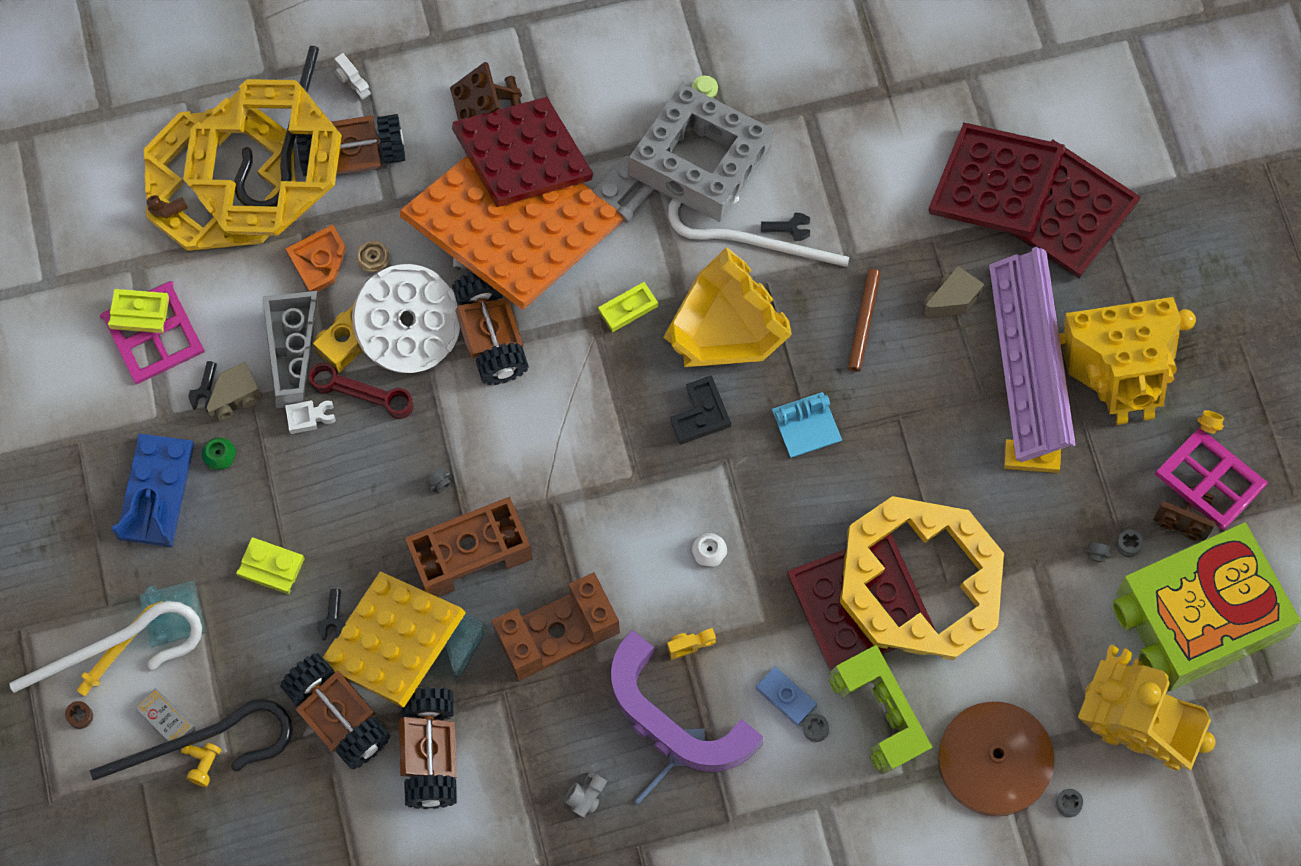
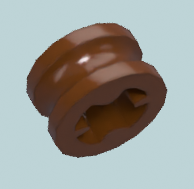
(72, 709)

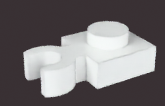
(348, 73)
(304, 416)

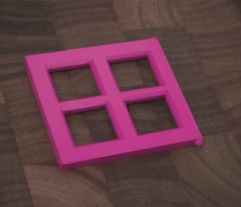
(167, 362)
(1211, 478)

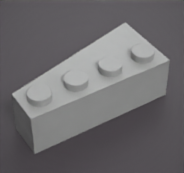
(289, 339)

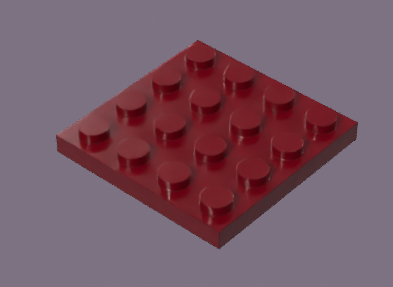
(522, 151)
(997, 179)
(1080, 214)
(819, 592)

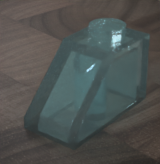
(464, 643)

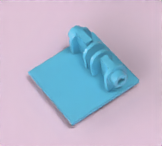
(807, 424)

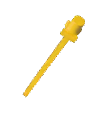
(92, 678)

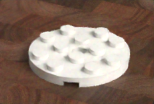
(386, 338)

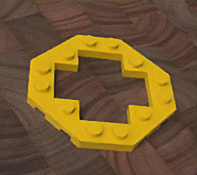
(164, 182)
(294, 197)
(917, 634)

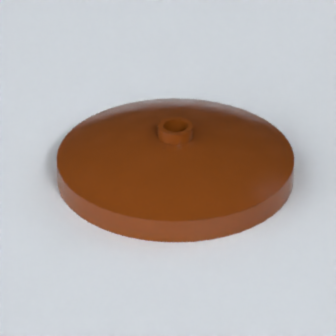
(989, 783)

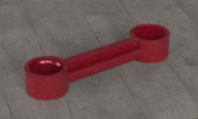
(361, 390)

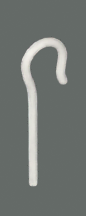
(734, 235)
(119, 637)

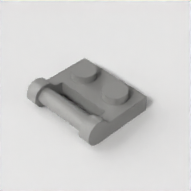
(618, 186)

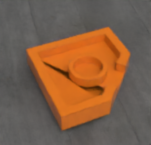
(318, 258)

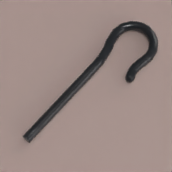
(285, 164)
(206, 733)

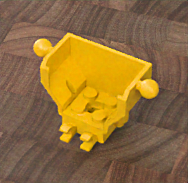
(1126, 352)
(1133, 709)

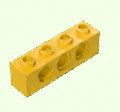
(334, 352)

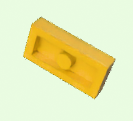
(1045, 463)

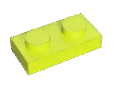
(628, 307)

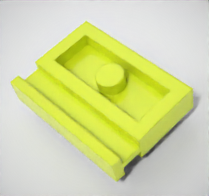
(138, 311)
(270, 565)

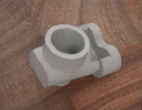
(584, 798)

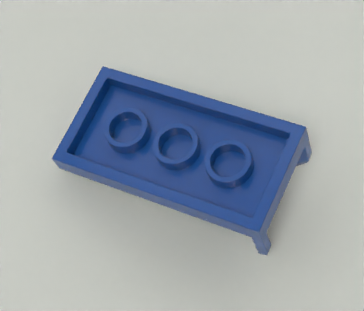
(155, 490)

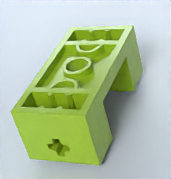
(872, 668)

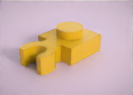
(686, 644)

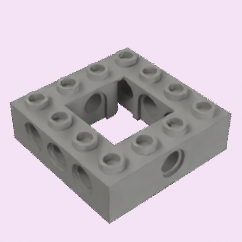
(685, 182)

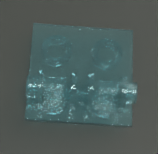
(171, 626)

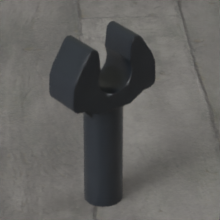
(789, 226)
(205, 388)
(333, 616)

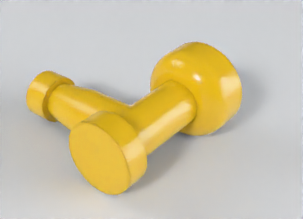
(199, 776)

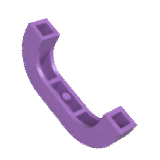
(670, 738)

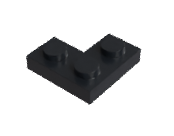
(706, 417)

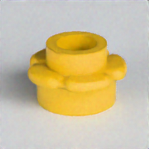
(1211, 421)

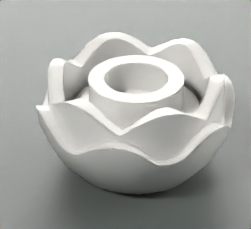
(709, 558)

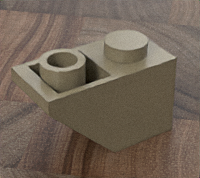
(955, 296)
(232, 392)

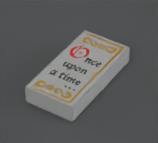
(164, 716)

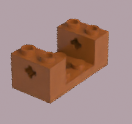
(497, 537)
(582, 613)

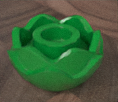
(220, 461)

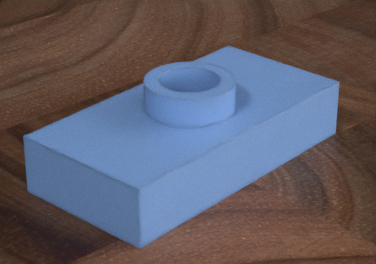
(786, 696)

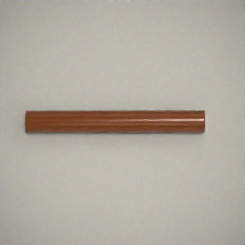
(864, 320)

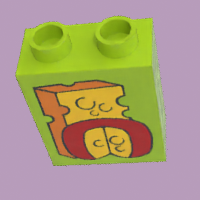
(1205, 606)

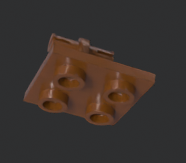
(479, 95)
(1193, 525)

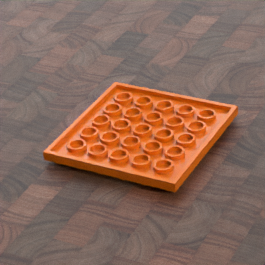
(516, 245)

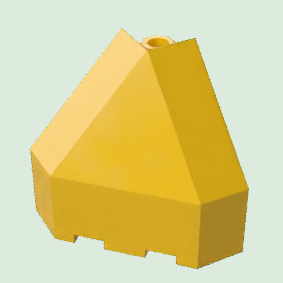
(726, 317)

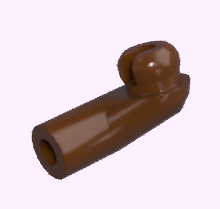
(165, 209)

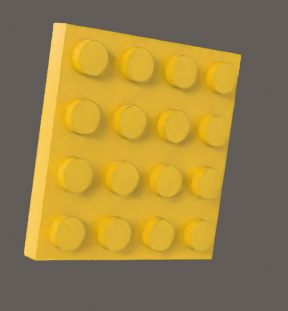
(393, 638)

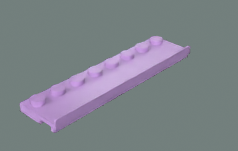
(1031, 355)

